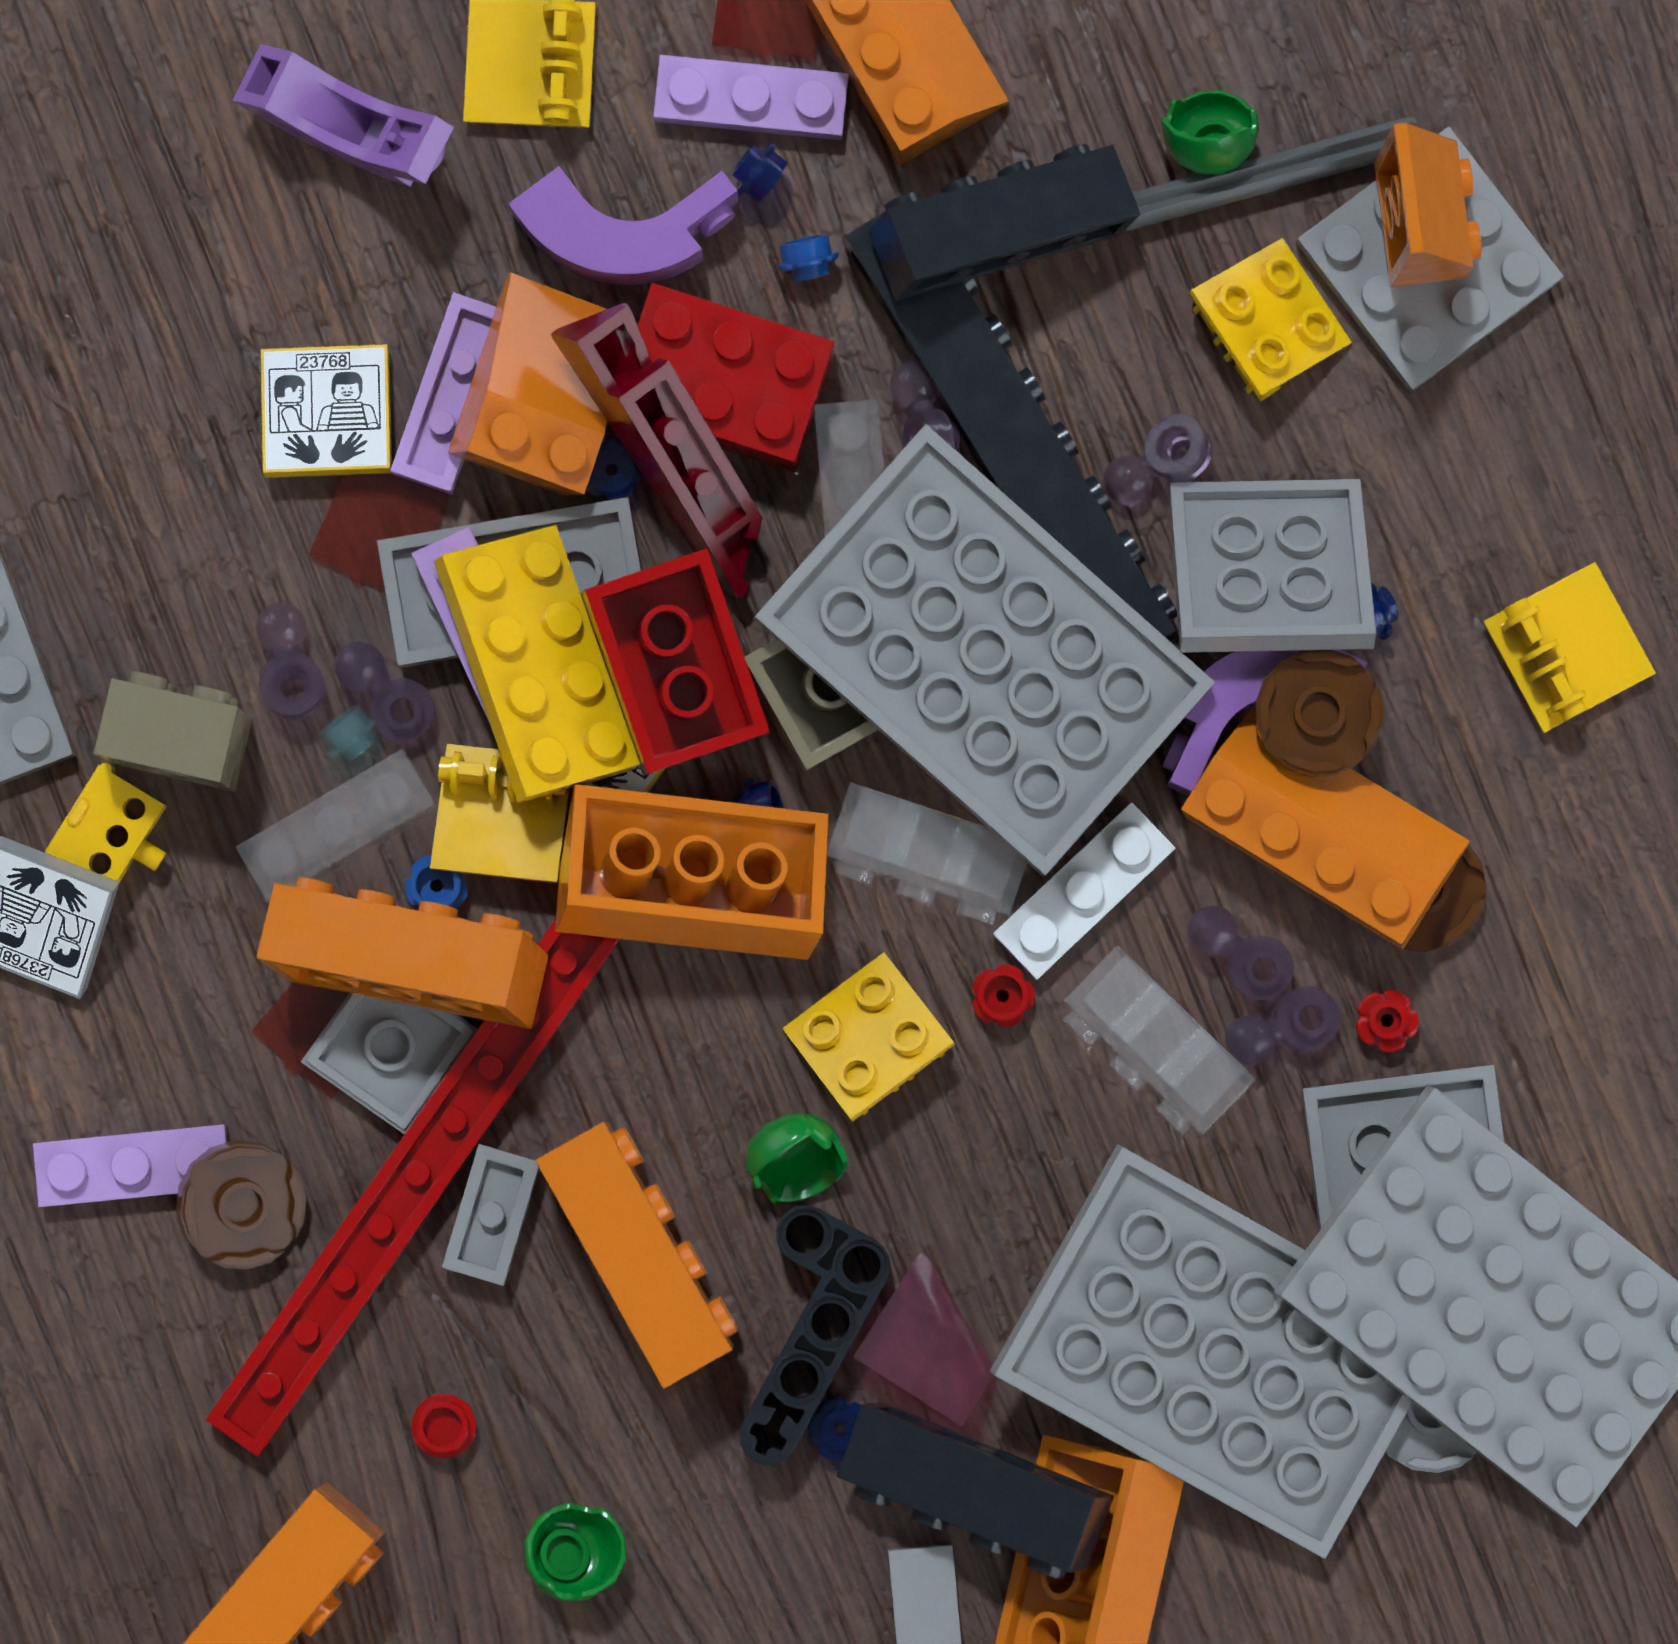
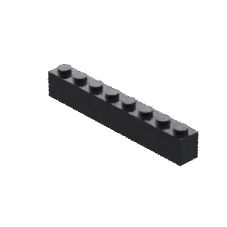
(1008, 430)

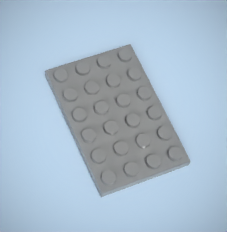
(984, 650)
(1495, 1305)
(1178, 1349)

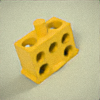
(96, 814)

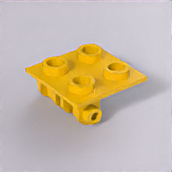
(529, 62)
(1269, 319)
(1569, 647)
(485, 827)
(868, 1036)

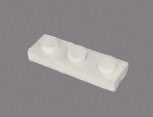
(1083, 891)

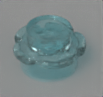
(349, 734)

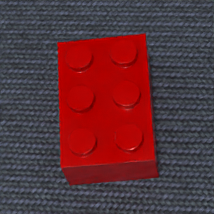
(742, 372)
(675, 661)

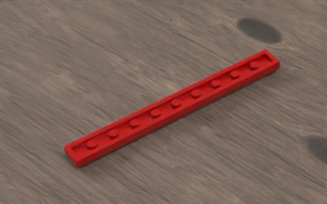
(400, 1199)

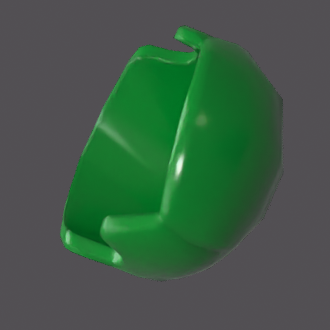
(1210, 131)
(795, 1158)
(574, 1552)

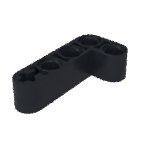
(803, 1341)

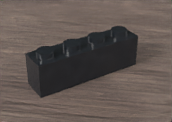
(1003, 220)
(974, 1488)

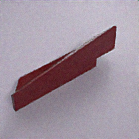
(665, 438)

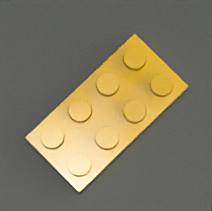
(536, 663)

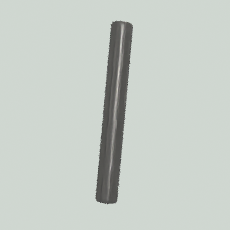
(1263, 174)

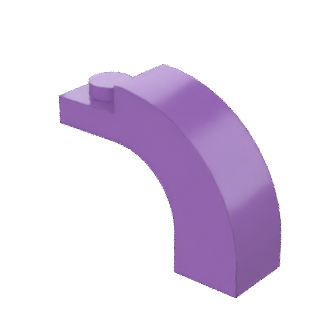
(341, 119)
(617, 249)
(1234, 690)

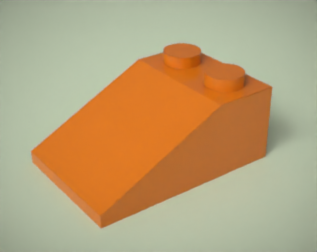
(1425, 208)
(525, 400)

